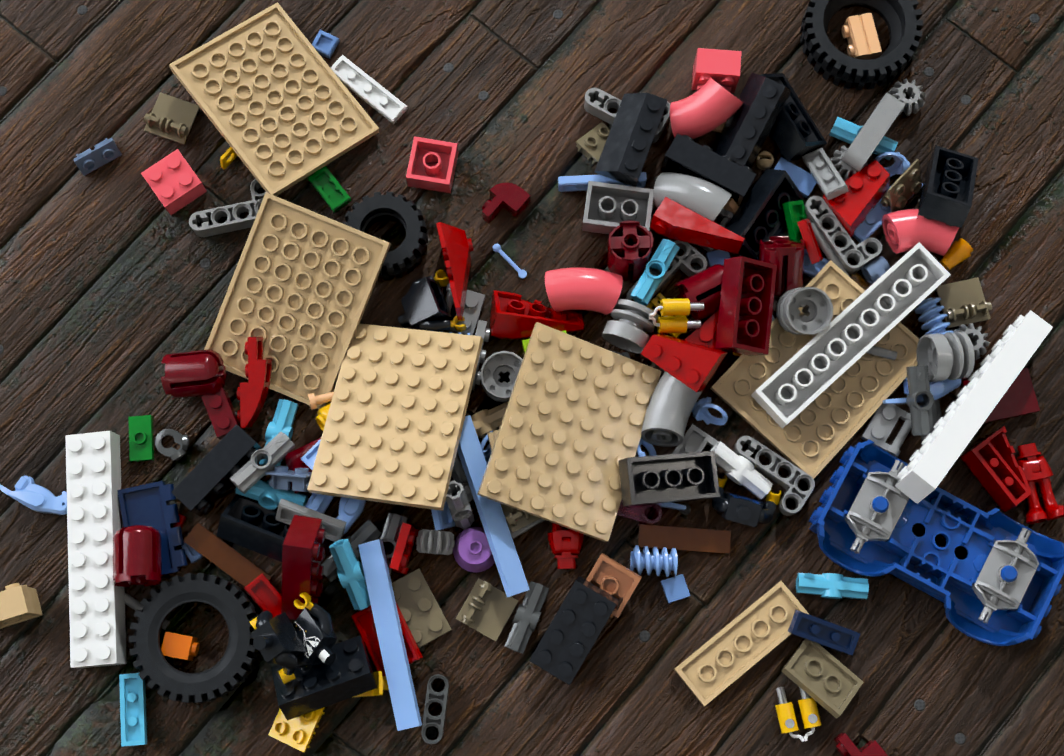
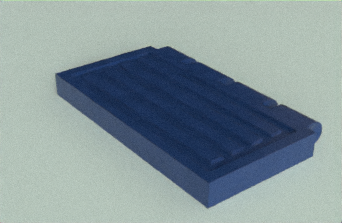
(150, 507)

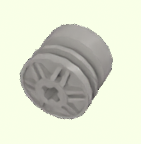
(816, 310)
(630, 326)
(946, 355)
(495, 365)

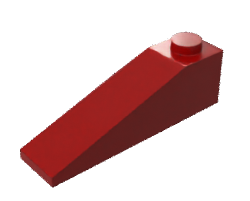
(688, 226)
(457, 259)
(516, 317)

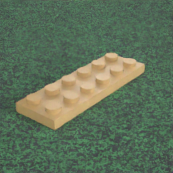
(740, 644)

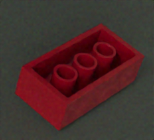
(746, 306)
(302, 563)

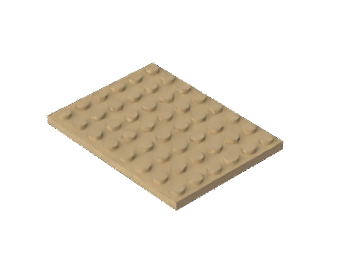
(274, 99)
(300, 290)
(838, 411)
(396, 416)
(566, 430)

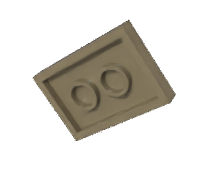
(420, 608)
(822, 677)

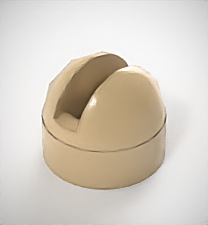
(764, 164)

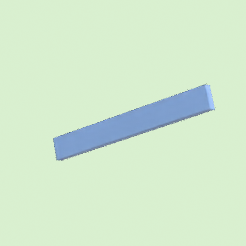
(491, 514)
(390, 635)

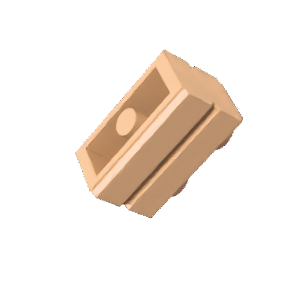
(861, 37)

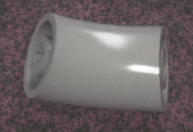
(692, 193)
(668, 412)

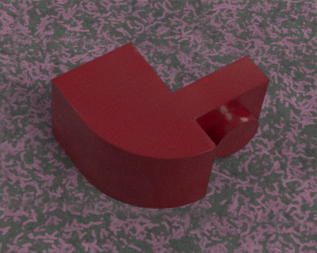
(505, 196)
(848, 748)

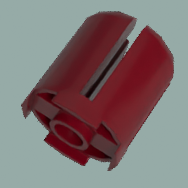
(622, 254)
(789, 260)
(699, 284)
(193, 373)
(137, 556)

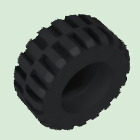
(399, 210)

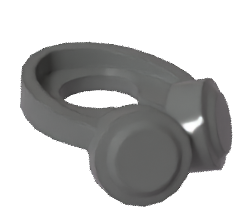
(174, 454)

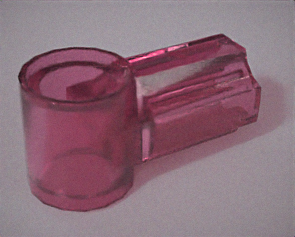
(638, 513)

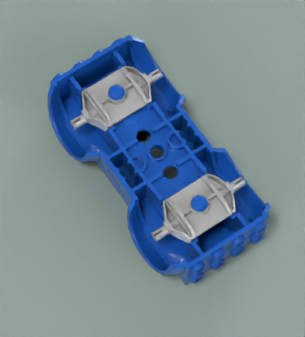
(989, 595)

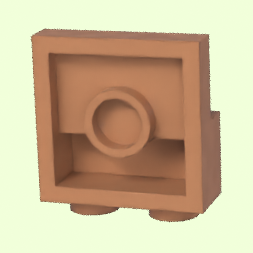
(614, 580)

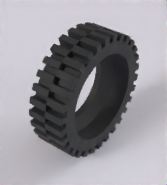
(904, 39)
(234, 664)

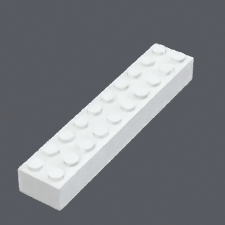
(850, 335)
(972, 407)
(92, 521)

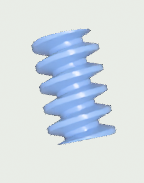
(931, 317)
(654, 560)

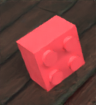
(719, 65)
(432, 164)
(174, 182)

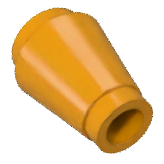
(958, 252)

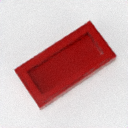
(810, 241)
(265, 595)

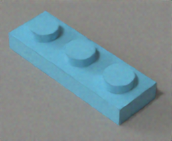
(132, 710)

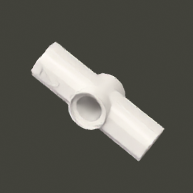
(741, 471)

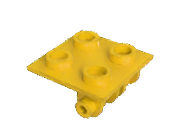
(296, 731)

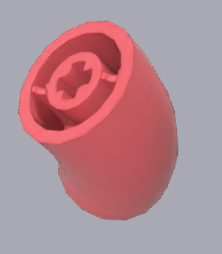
(703, 110)
(907, 228)
(583, 289)

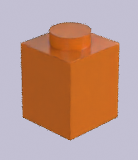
(180, 646)

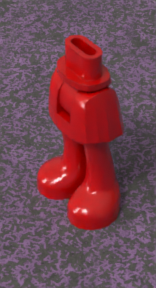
(1038, 471)
(565, 546)

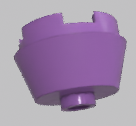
(473, 550)

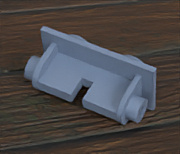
(93, 159)
(282, 477)

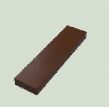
(684, 539)
(223, 555)

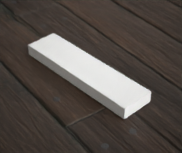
(368, 89)

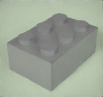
(613, 203)

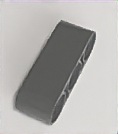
(430, 720)

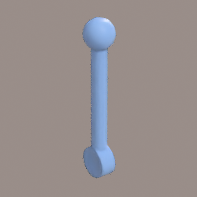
(521, 273)

